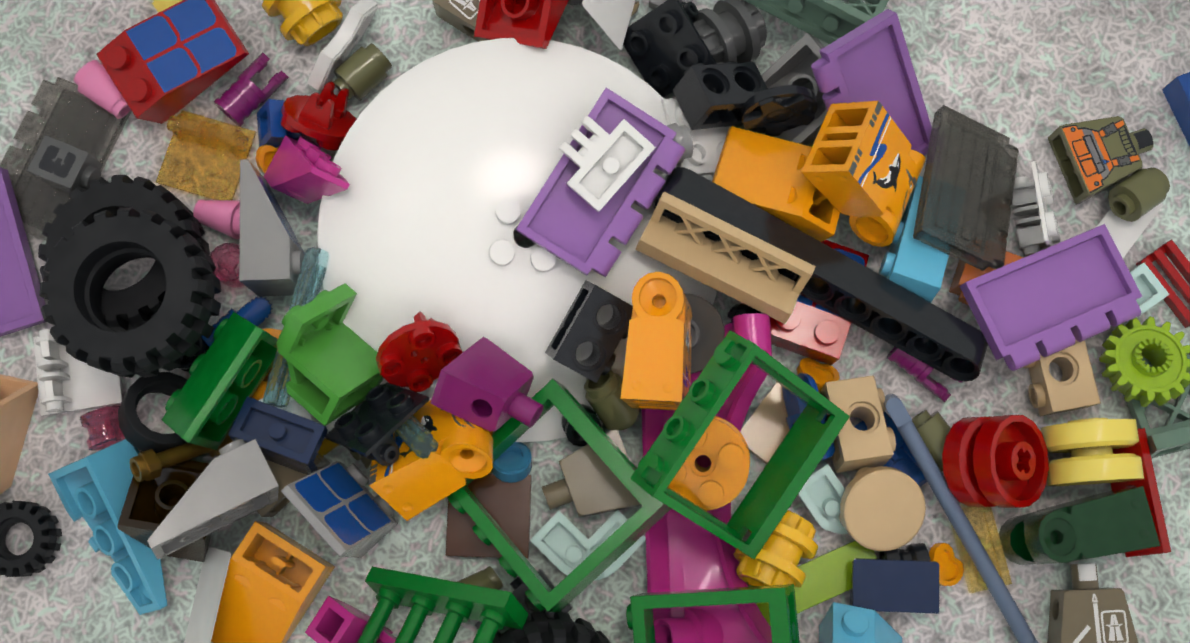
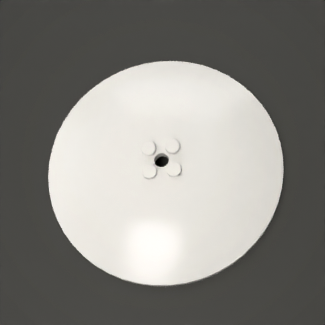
(443, 181)

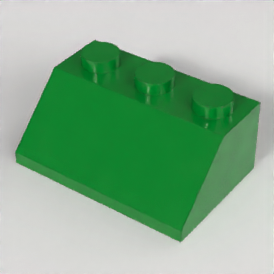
(221, 382)

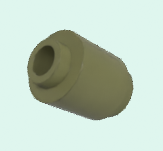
(362, 71)
(1138, 194)
(606, 402)
(933, 432)

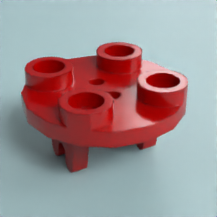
(319, 116)
(417, 353)

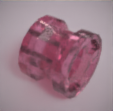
(227, 257)
(102, 427)

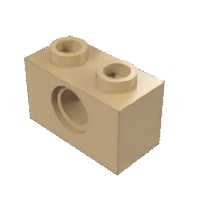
(1074, 390)
(855, 447)

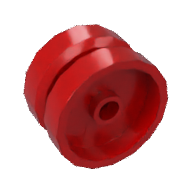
(995, 461)

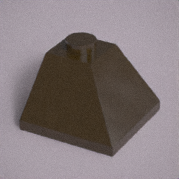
(152, 501)

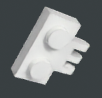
(605, 160)

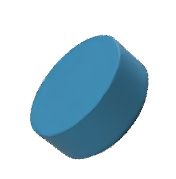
(513, 463)

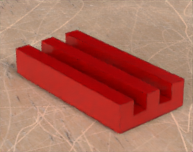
(1176, 279)

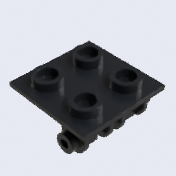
(666, 44)
(374, 420)

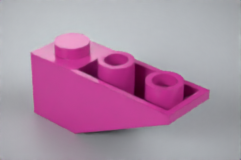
(304, 171)

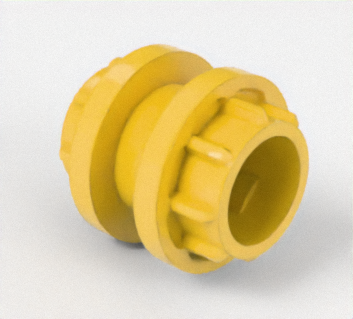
(305, 19)
(780, 555)

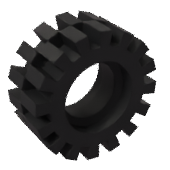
(44, 539)

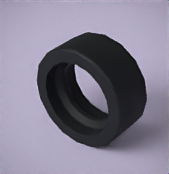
(129, 422)

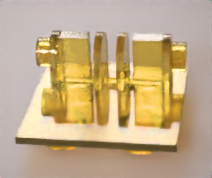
(204, 156)

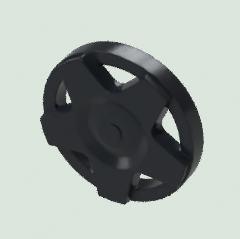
(780, 109)

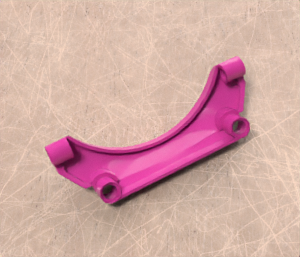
(687, 555)

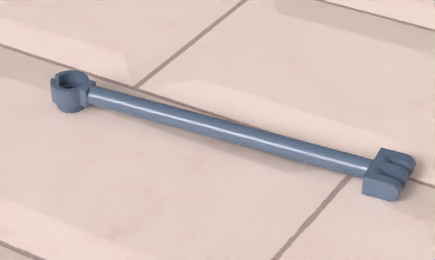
(958, 519)

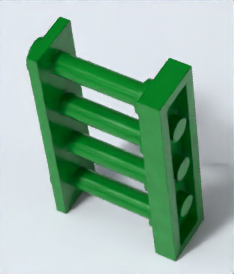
(429, 595)

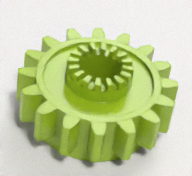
(1131, 374)

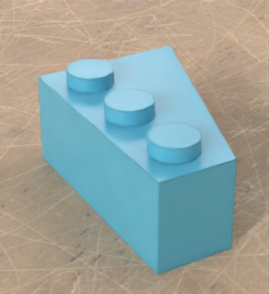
(912, 262)

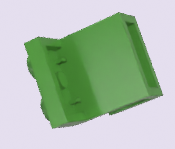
(325, 358)

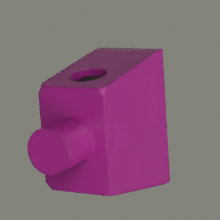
(487, 388)

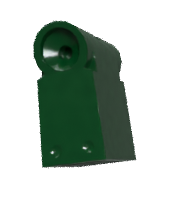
(1081, 529)

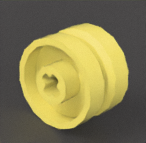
(1091, 452)

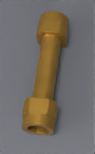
(149, 464)

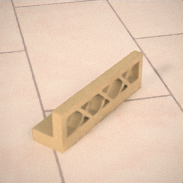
(721, 262)

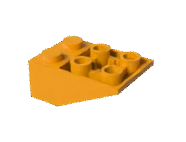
(770, 177)
(268, 587)

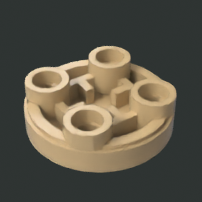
(882, 508)

